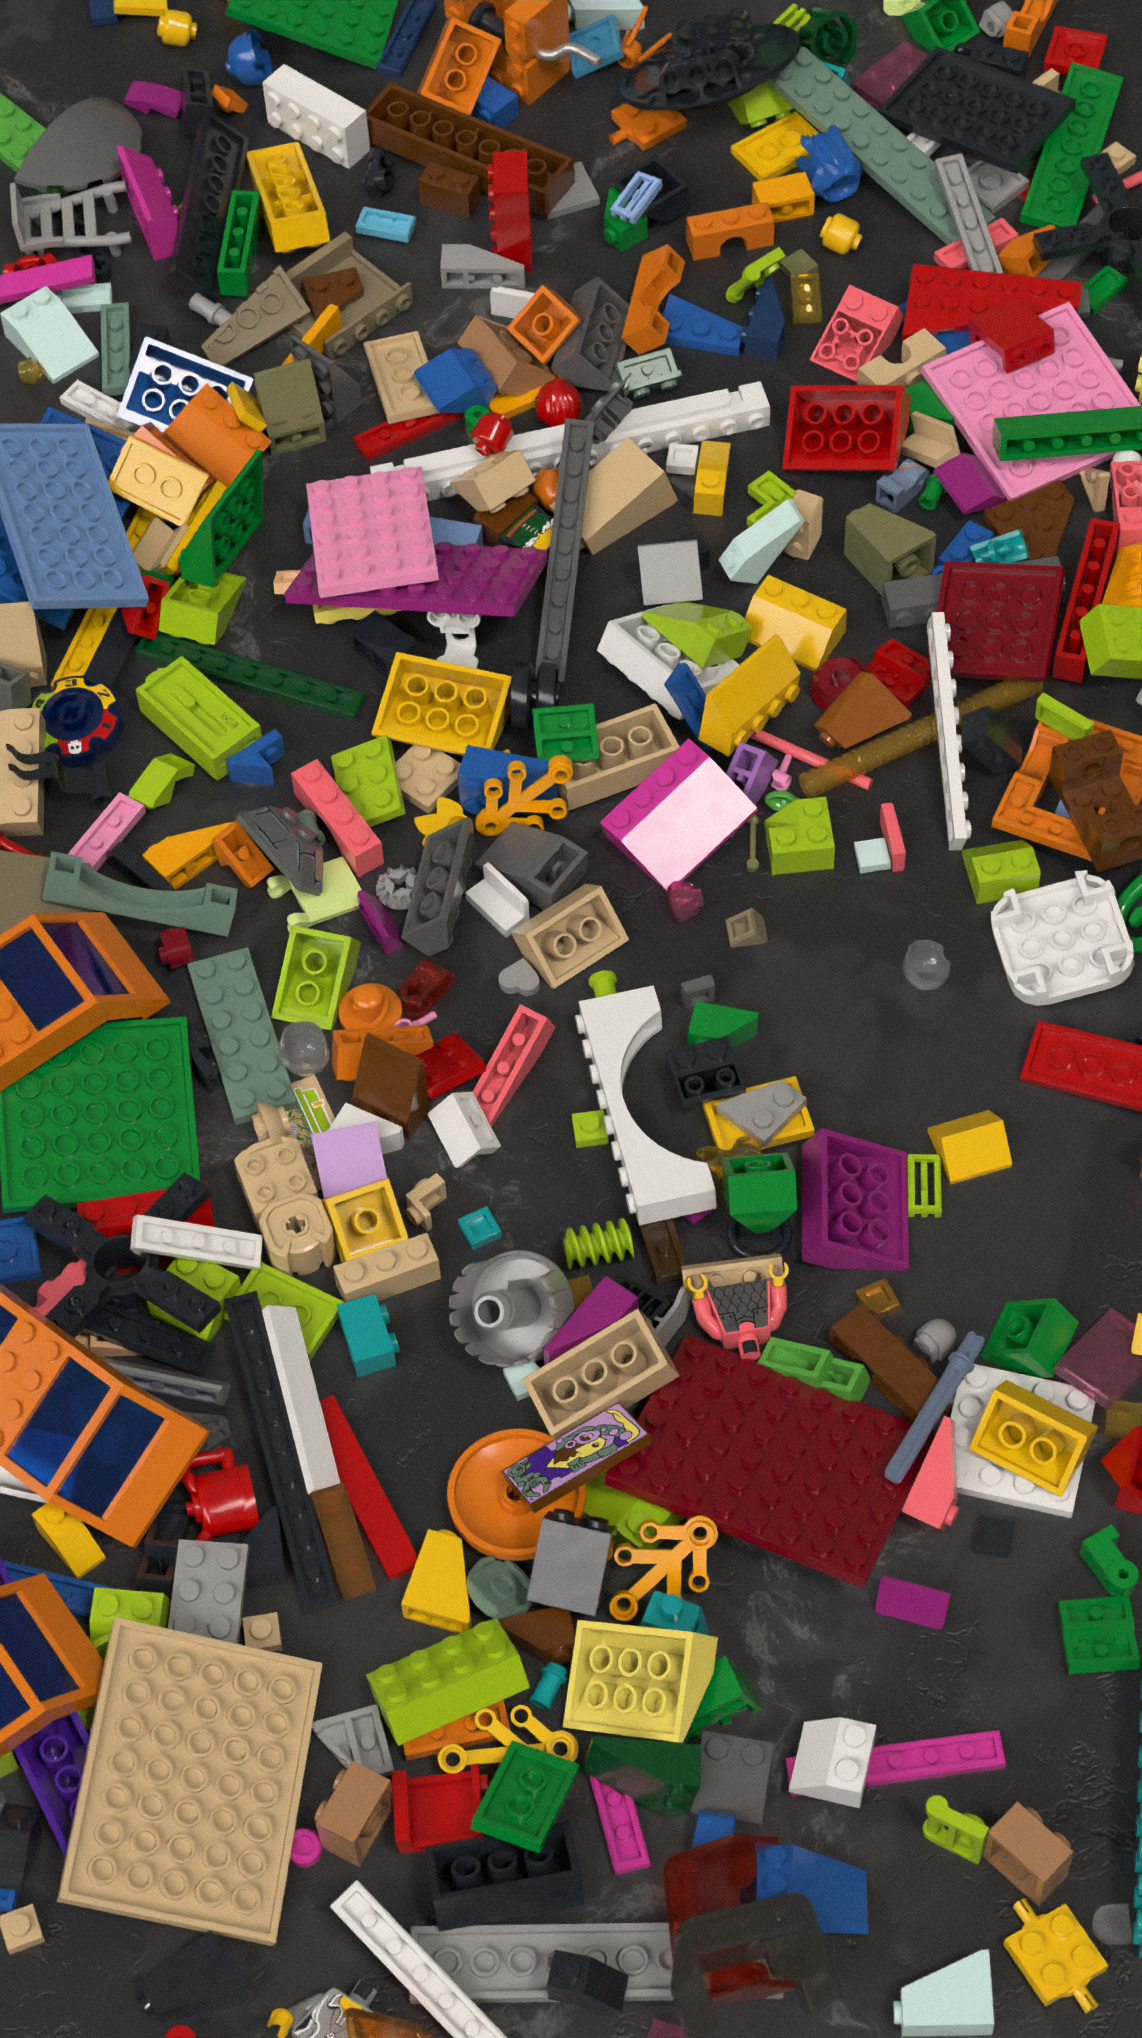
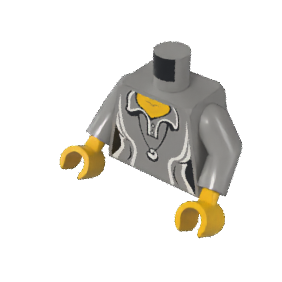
(322, 2013)

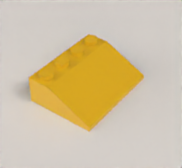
(443, 705)

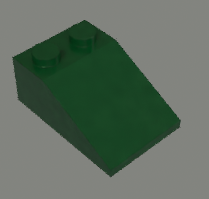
(650, 1772)

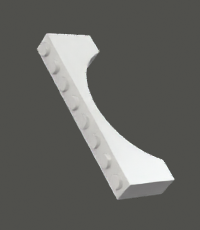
(658, 1180)

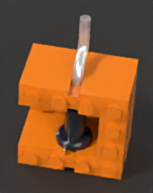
(532, 44)

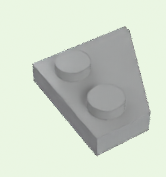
(763, 1110)
(357, 1738)

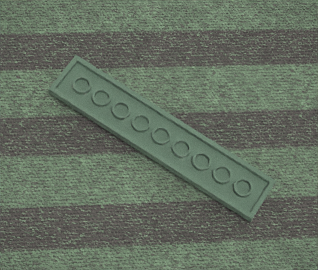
(872, 139)

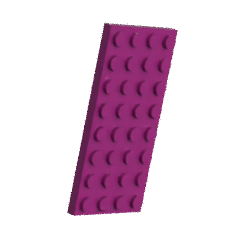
(470, 582)

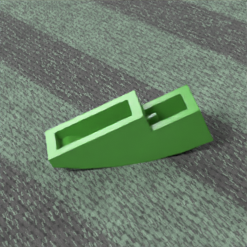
(816, 1368)

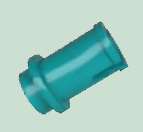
(548, 1686)

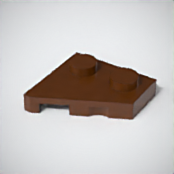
(335, 288)

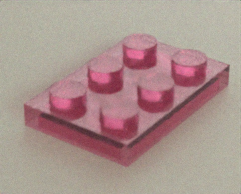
(888, 74)

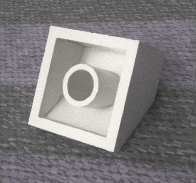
(833, 1760)

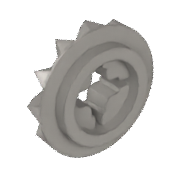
(386, 887)

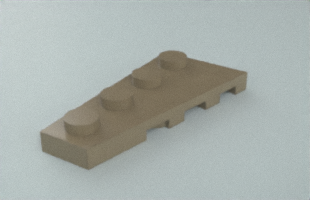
(263, 316)

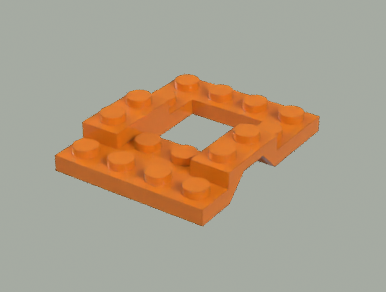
(1017, 808)

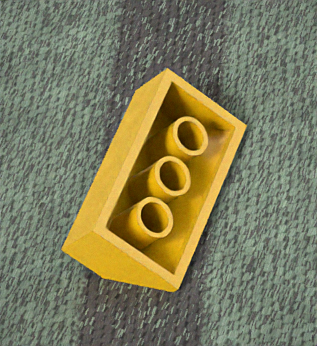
(749, 697)

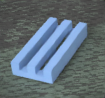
(640, 199)

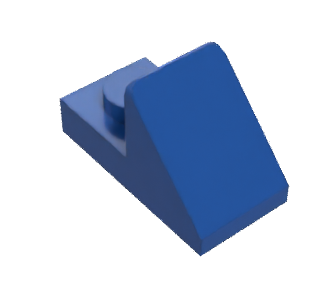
(253, 762)

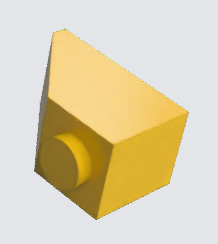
(68, 1539)

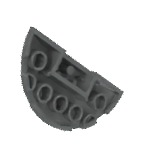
(81, 146)

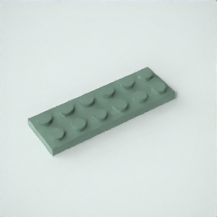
(241, 1033)

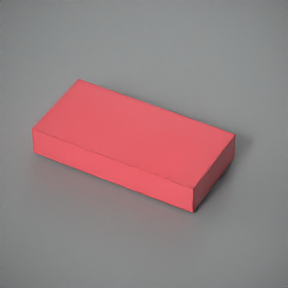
(892, 836)

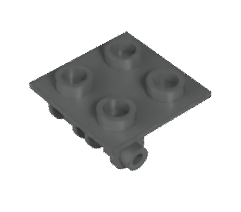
(610, 411)

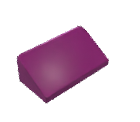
(380, 923)
(912, 1602)

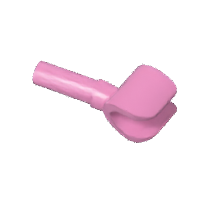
(781, 779)
(422, 1021)

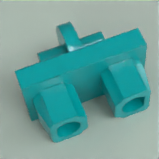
(1001, 549)

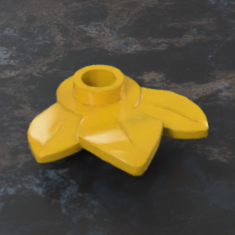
(447, 814)

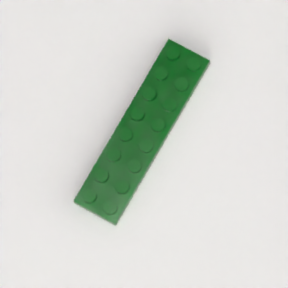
(1059, 181)

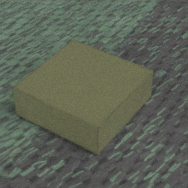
(798, 264)

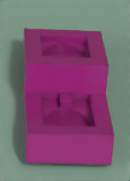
(150, 95)

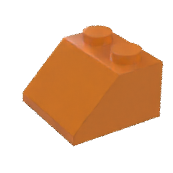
(544, 323)

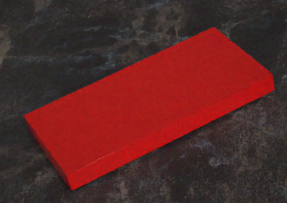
(1085, 1065)

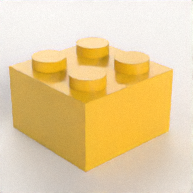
(365, 1219)

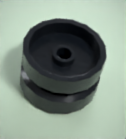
(532, 694)

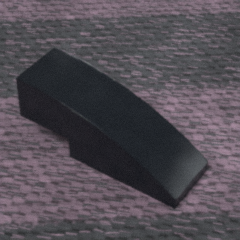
(161, 1548)

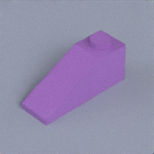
(751, 770)

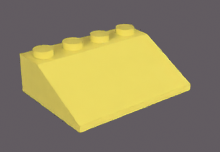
(637, 1680)

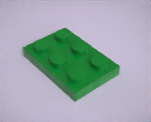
(525, 1796)

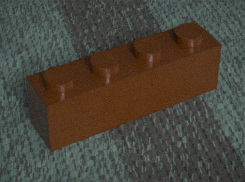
(891, 1366)

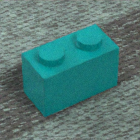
(367, 1335)

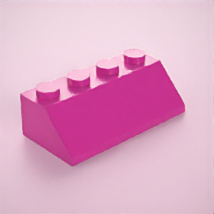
(150, 201)

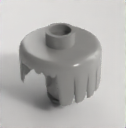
(510, 1307)

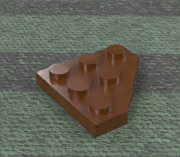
(1039, 515)

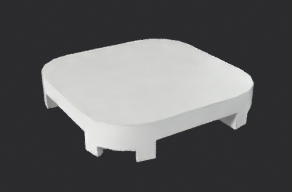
(1062, 940)

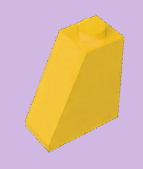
(438, 1584)

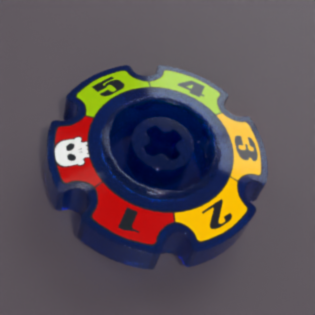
(79, 719)

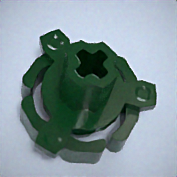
(825, 36)

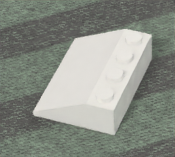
(650, 659)

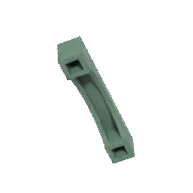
(200, 909)

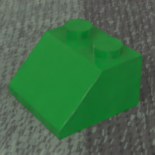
(940, 23)
(1030, 1337)

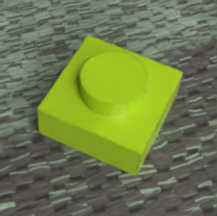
(589, 1129)

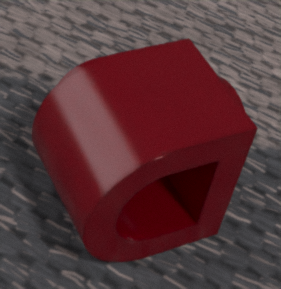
(176, 948)

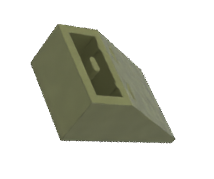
(290, 407)

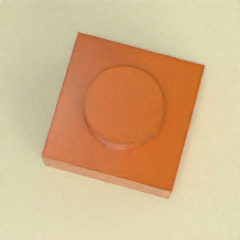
(228, 99)

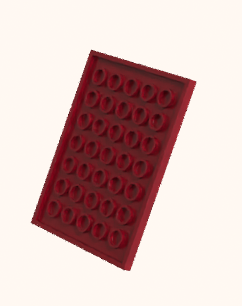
(771, 1461)

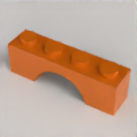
(1027, 25)
(656, 276)

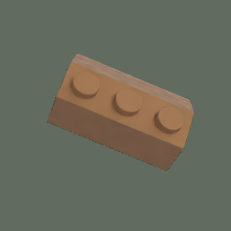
(505, 357)

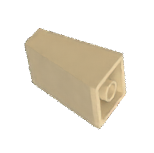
(622, 495)

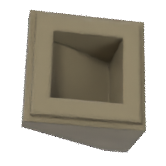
(746, 929)

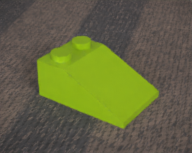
(199, 610)
(702, 631)
(315, 976)
(625, 1513)

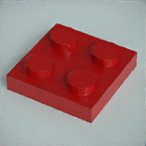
(1074, 46)
(450, 1064)

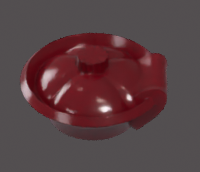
(833, 678)

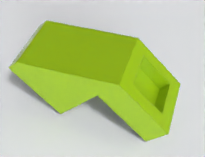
(158, 780)

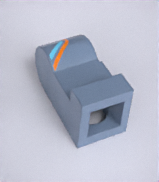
(902, 485)

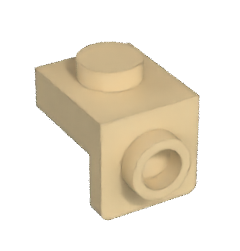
(424, 1197)

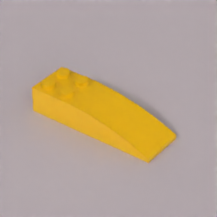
(288, 197)

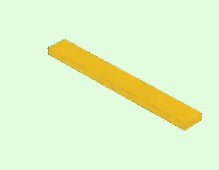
(98, 619)

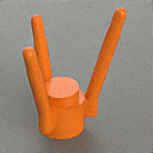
(632, 48)

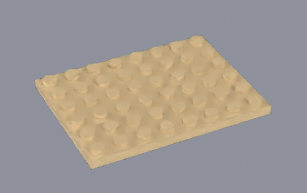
(191, 1782)

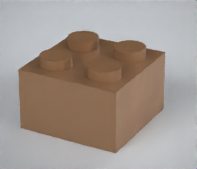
(354, 1813)
(1028, 1853)

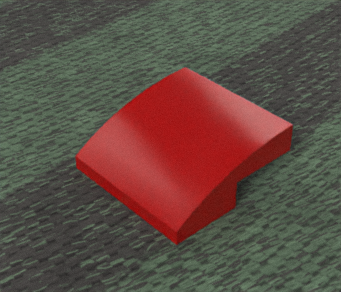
(901, 671)

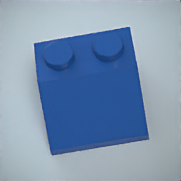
(456, 381)

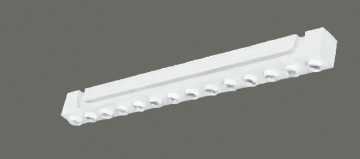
(648, 427)

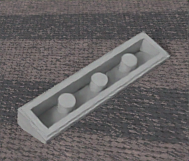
(173, 1382)

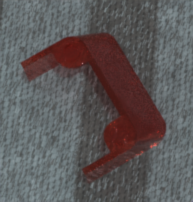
(708, 1881)

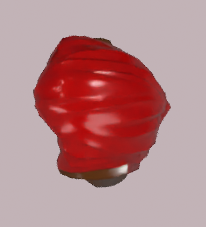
(557, 401)

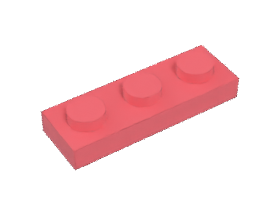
(953, 254)

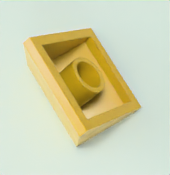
(971, 1146)

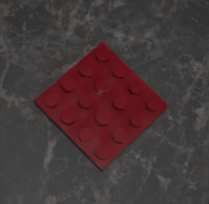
(1000, 619)

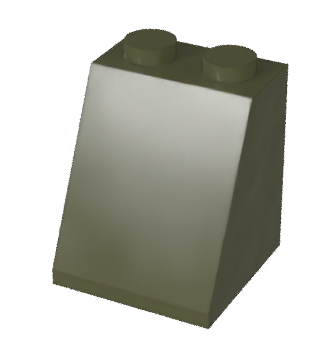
(887, 546)

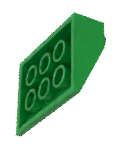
(226, 527)

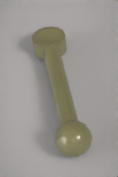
(753, 863)

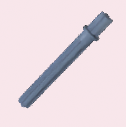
(960, 1364)

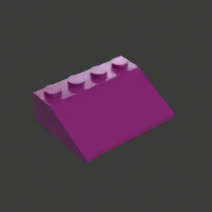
(854, 1204)

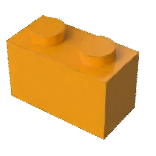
(786, 195)

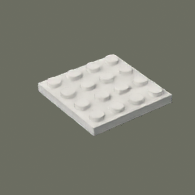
(985, 1478)

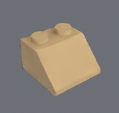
(494, 481)

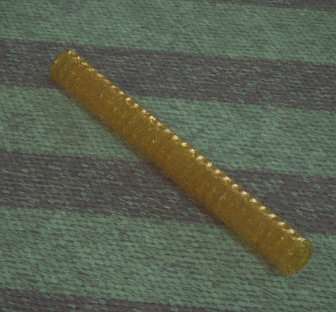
(909, 738)

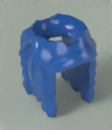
(831, 166)

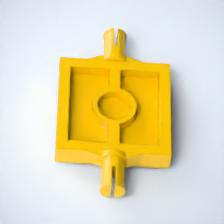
(1055, 1955)

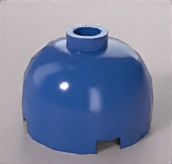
(248, 60)

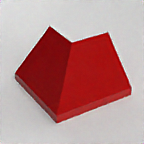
(1125, 1466)

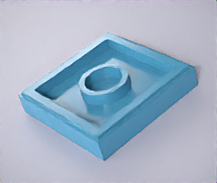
(602, 39)

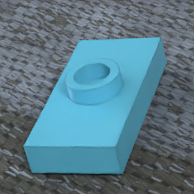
(385, 224)

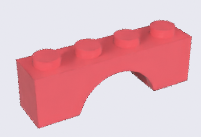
(352, 834)

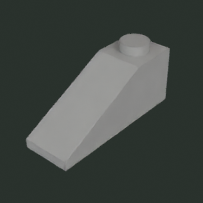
(476, 268)

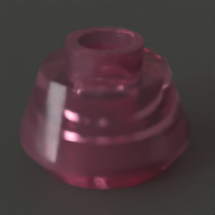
(684, 900)

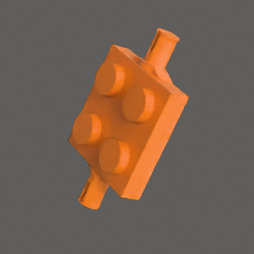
(645, 126)

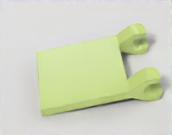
(336, 899)

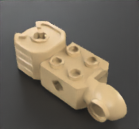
(284, 1197)

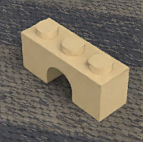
(916, 352)

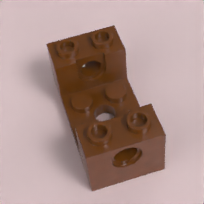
(1089, 778)

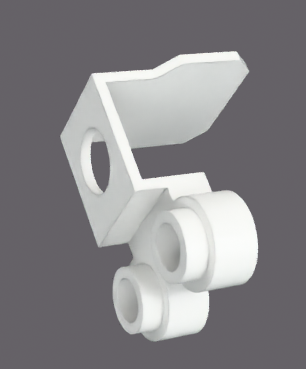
(458, 650)

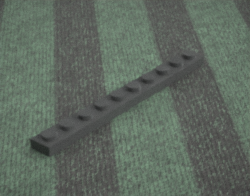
(565, 545)

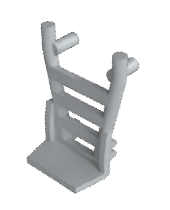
(40, 210)

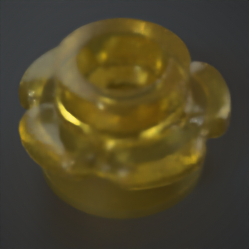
(29, 371)

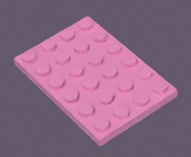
(371, 532)

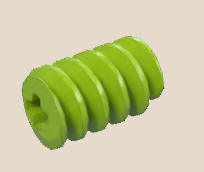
(597, 1243)

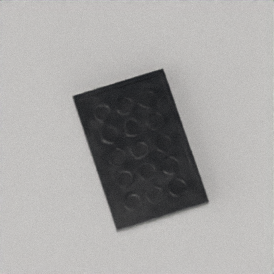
(977, 109)

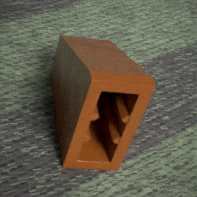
(860, 713)

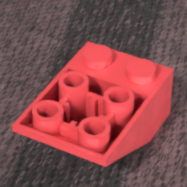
(857, 333)
(1127, 500)

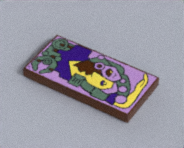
(576, 1457)

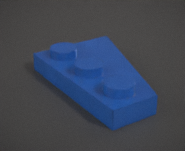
(700, 329)

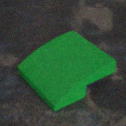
(566, 732)
(1098, 1635)

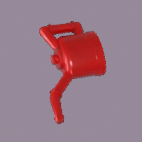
(220, 1498)

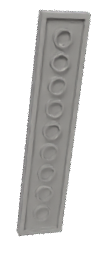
(516, 1960)

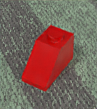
(145, 620)

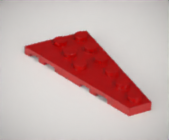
(947, 297)

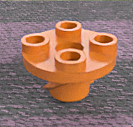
(370, 1007)

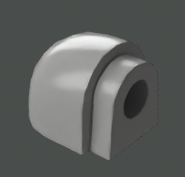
(995, 19)
(935, 1339)

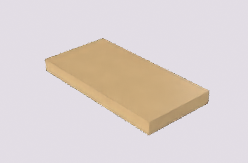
(393, 369)

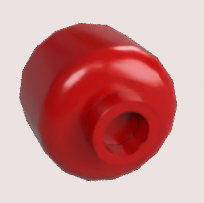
(491, 434)

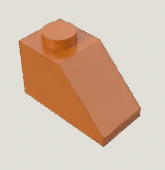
(1021, 256)

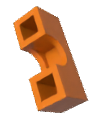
(711, 230)

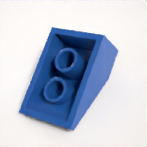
(482, 764)
(832, 1886)

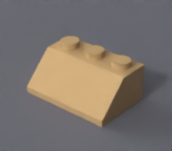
(570, 935)

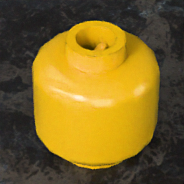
(176, 28)
(840, 234)

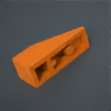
(348, 1045)

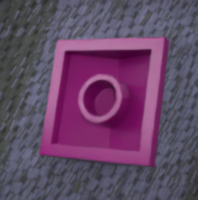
(969, 483)

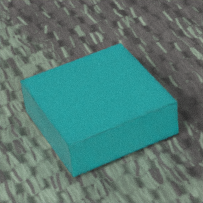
(479, 1228)

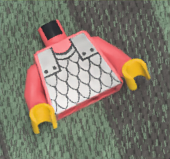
(741, 1312)

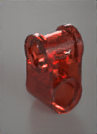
(424, 988)

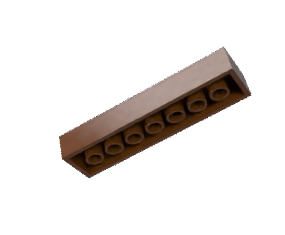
(442, 135)

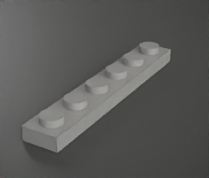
(967, 214)

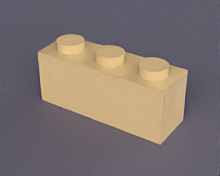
(389, 1270)

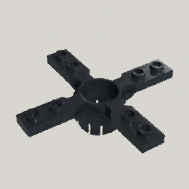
(1107, 236)
(101, 1253)

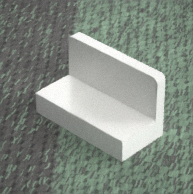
(508, 301)
(499, 901)
(463, 1128)

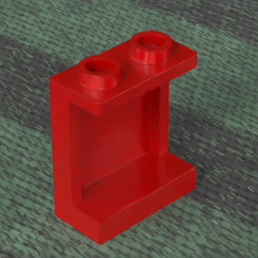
(1013, 334)
(436, 1808)

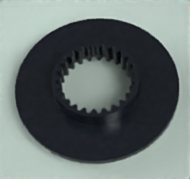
(710, 66)

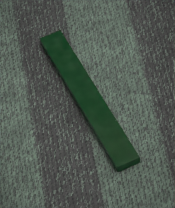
(255, 676)

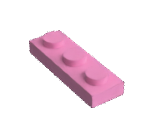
(108, 830)

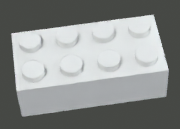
(316, 116)

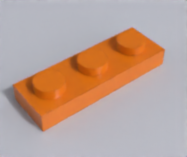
(459, 1732)

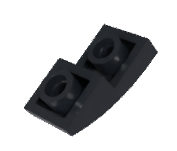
(201, 1058)

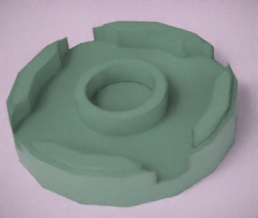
(498, 1588)

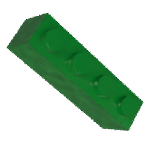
(240, 243)

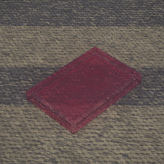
(1103, 1361)

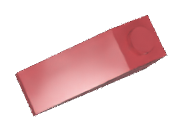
(935, 1487)

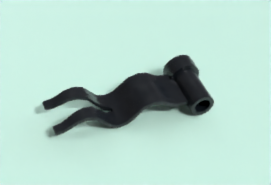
(71, 780)

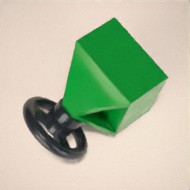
(760, 1197)

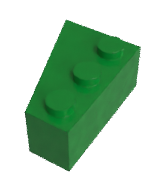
(725, 1696)

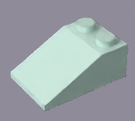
(48, 334)

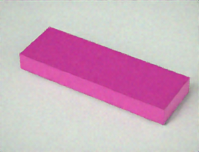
(620, 1828)

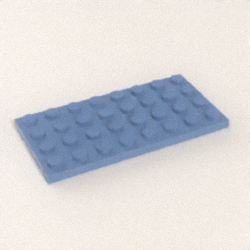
(64, 520)

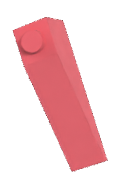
(512, 1060)

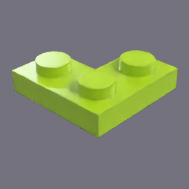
(769, 492)

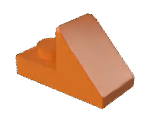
(241, 853)

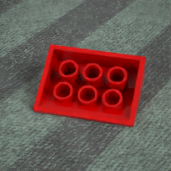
(846, 427)

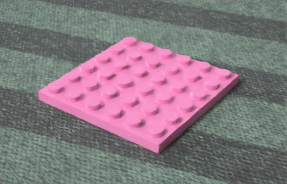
(1070, 380)

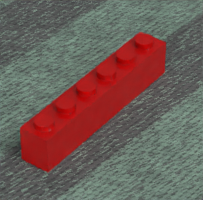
(1086, 594)

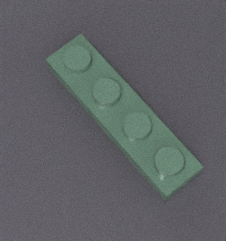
(115, 347)

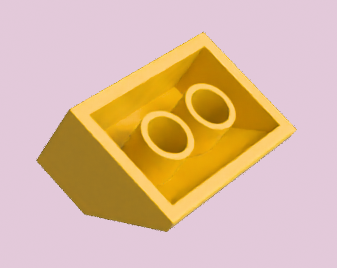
(801, 619)
(1032, 1437)

